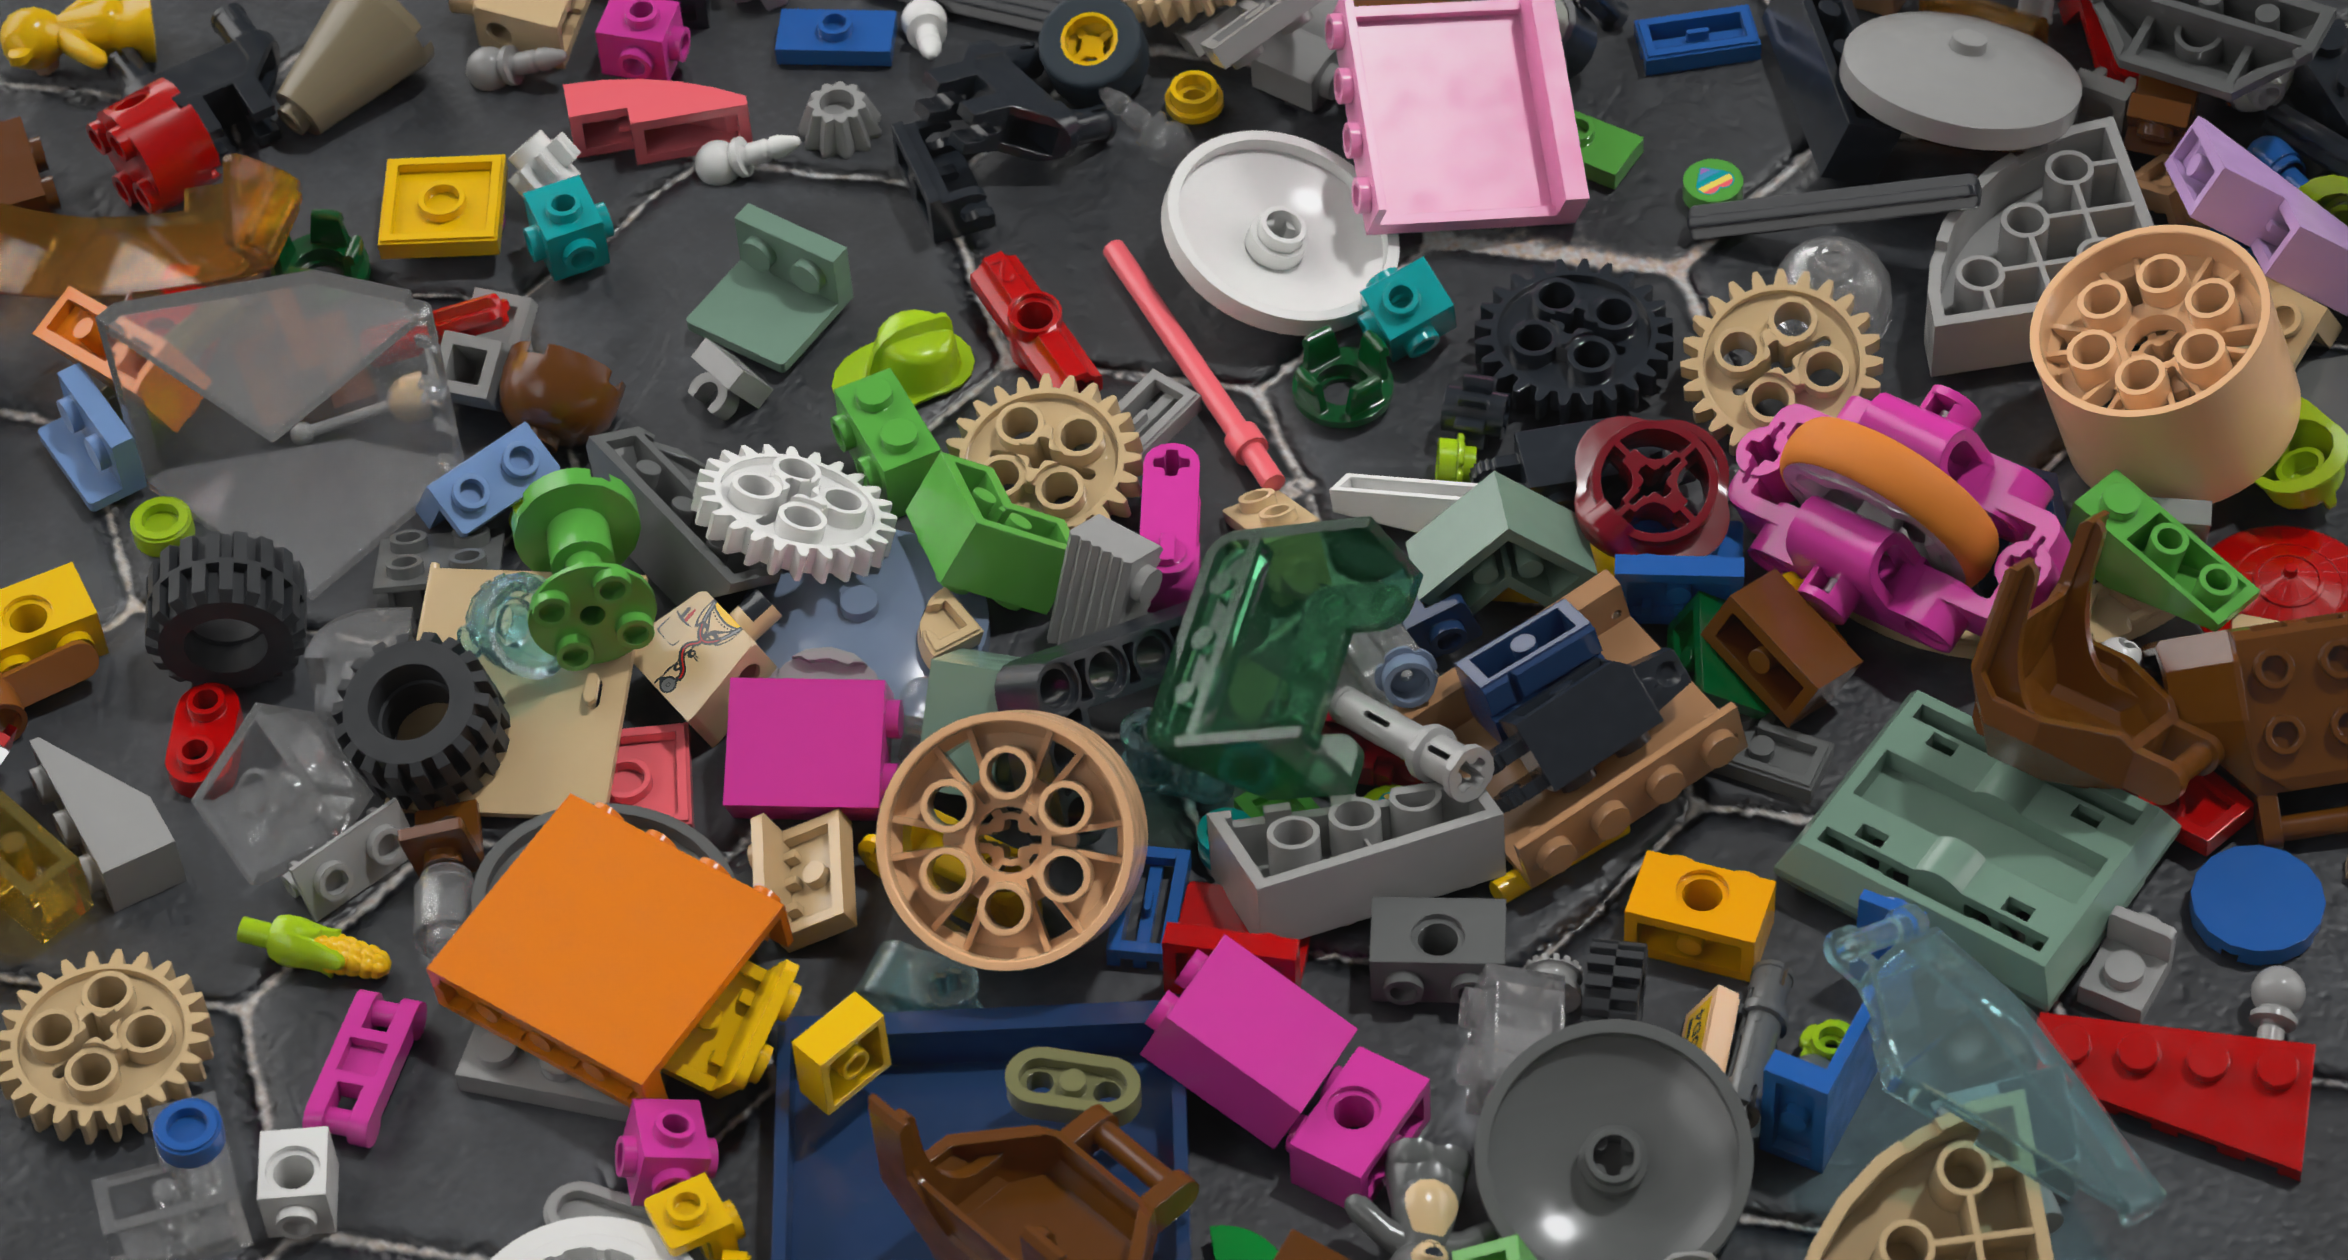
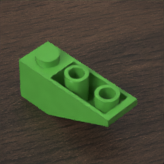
(2158, 558)

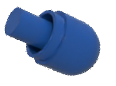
(2280, 158)

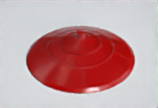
(2293, 567)

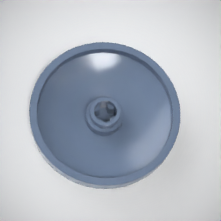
(866, 616)

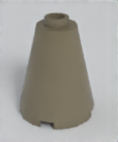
(349, 61)

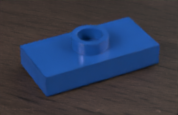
(836, 37)

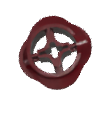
(1690, 450)

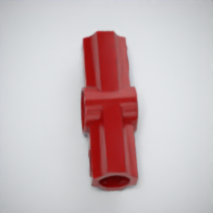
(1031, 322)

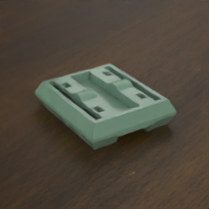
(1980, 844)

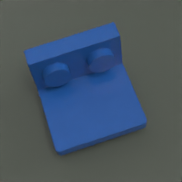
(1664, 584)

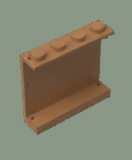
(1561, 827)

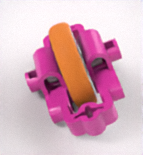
(1894, 512)

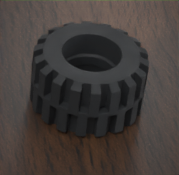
(226, 610)
(395, 685)

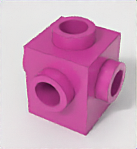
(642, 39)
(663, 1146)

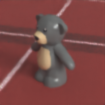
(1424, 1196)

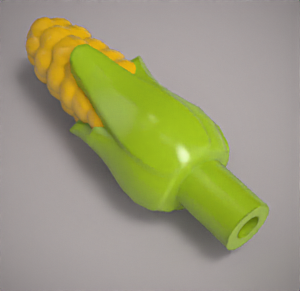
(309, 945)

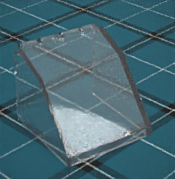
(287, 409)

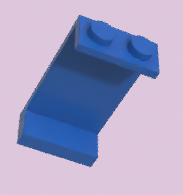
(1811, 1106)

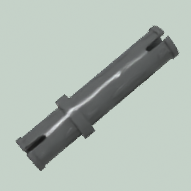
(1758, 1028)

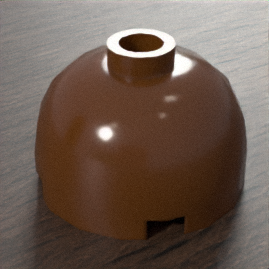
(558, 395)

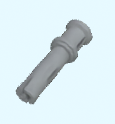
(1428, 750)

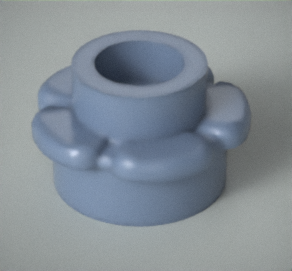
(1410, 690)

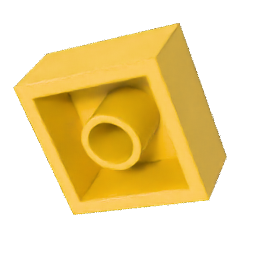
(841, 1053)

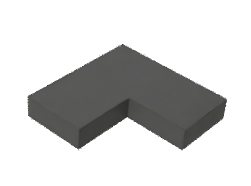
(1780, 759)

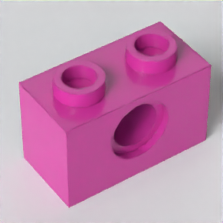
(1367, 1094)

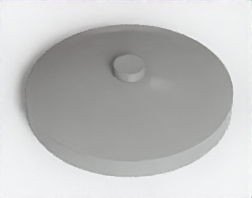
(1960, 81)

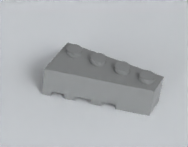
(1325, 864)

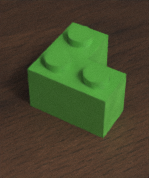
(984, 540)

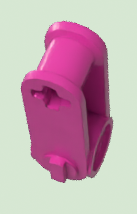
(1172, 519)

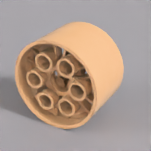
(2189, 404)
(1109, 802)

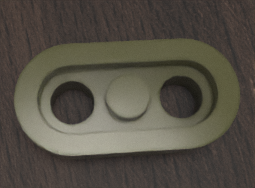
(1074, 1083)

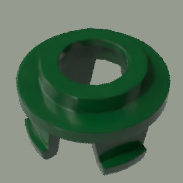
(325, 246)
(1327, 364)

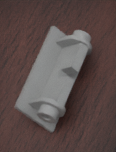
(349, 861)

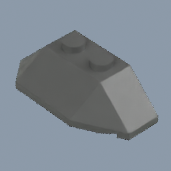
(2214, 44)
(670, 543)

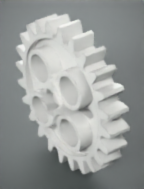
(793, 513)

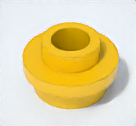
(1194, 98)

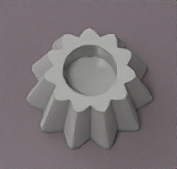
(839, 121)

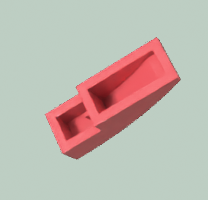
(652, 117)

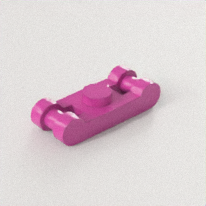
(364, 1066)

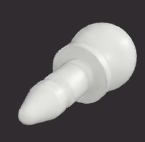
(925, 27)
(723, 162)

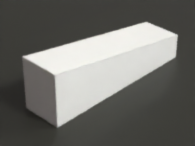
(1395, 500)

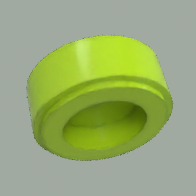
(160, 524)

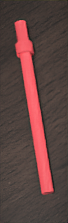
(1242, 437)

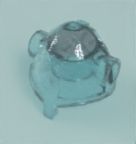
(500, 630)

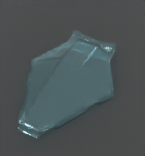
(1971, 1046)

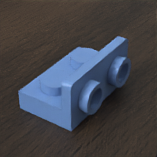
(92, 443)
(487, 482)

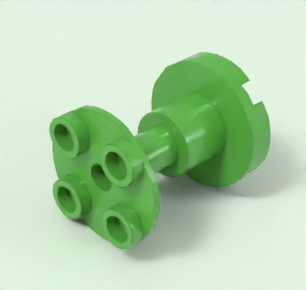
(582, 535)

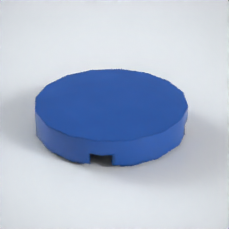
(2257, 904)

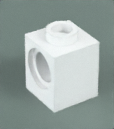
(294, 1160)

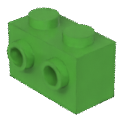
(884, 437)

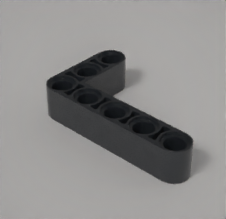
(1082, 676)

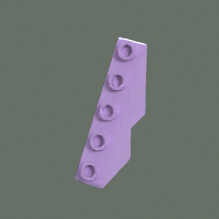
(2255, 205)

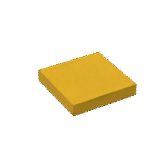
(443, 207)

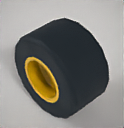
(1083, 32)

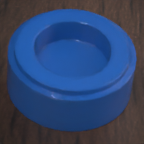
(189, 1133)

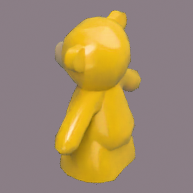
(83, 31)

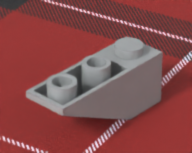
(113, 824)

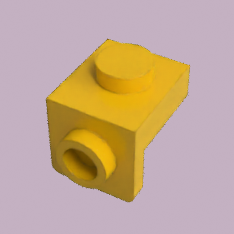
(695, 1217)

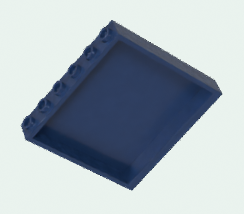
(952, 1080)

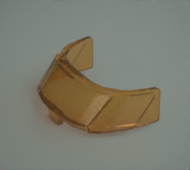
(218, 238)

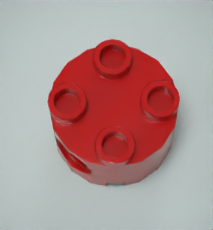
(155, 147)

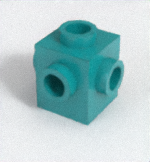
(567, 228)
(1407, 309)

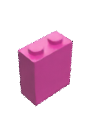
(809, 747)
(1246, 1039)

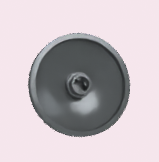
(1614, 1146)

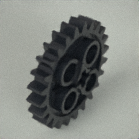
(1574, 341)

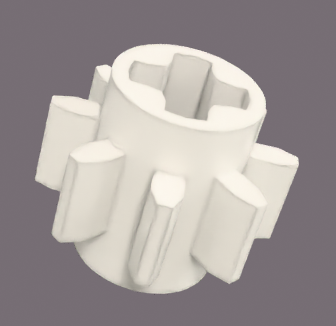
(543, 162)

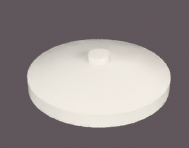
(1272, 232)

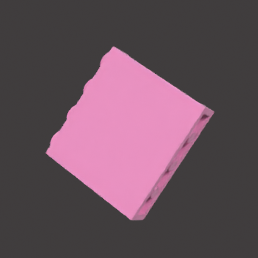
(1457, 115)

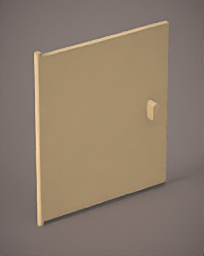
(556, 730)

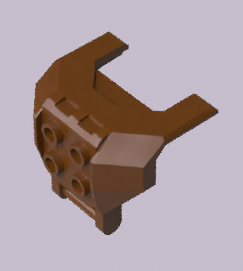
(2070, 704)
(2276, 707)
(1028, 1189)

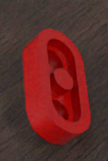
(202, 728)

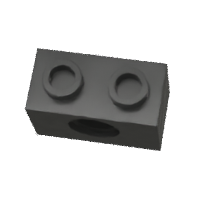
(1414, 930)

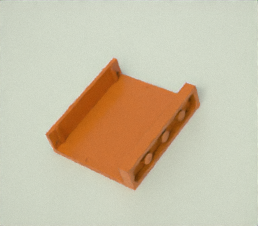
(604, 949)

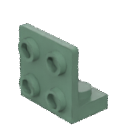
(777, 293)

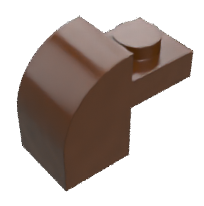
(2159, 116)

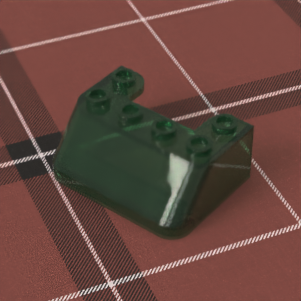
(1268, 650)

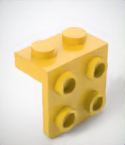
(730, 1038)

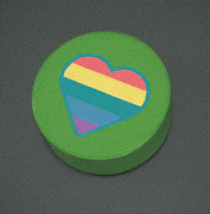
(1712, 182)

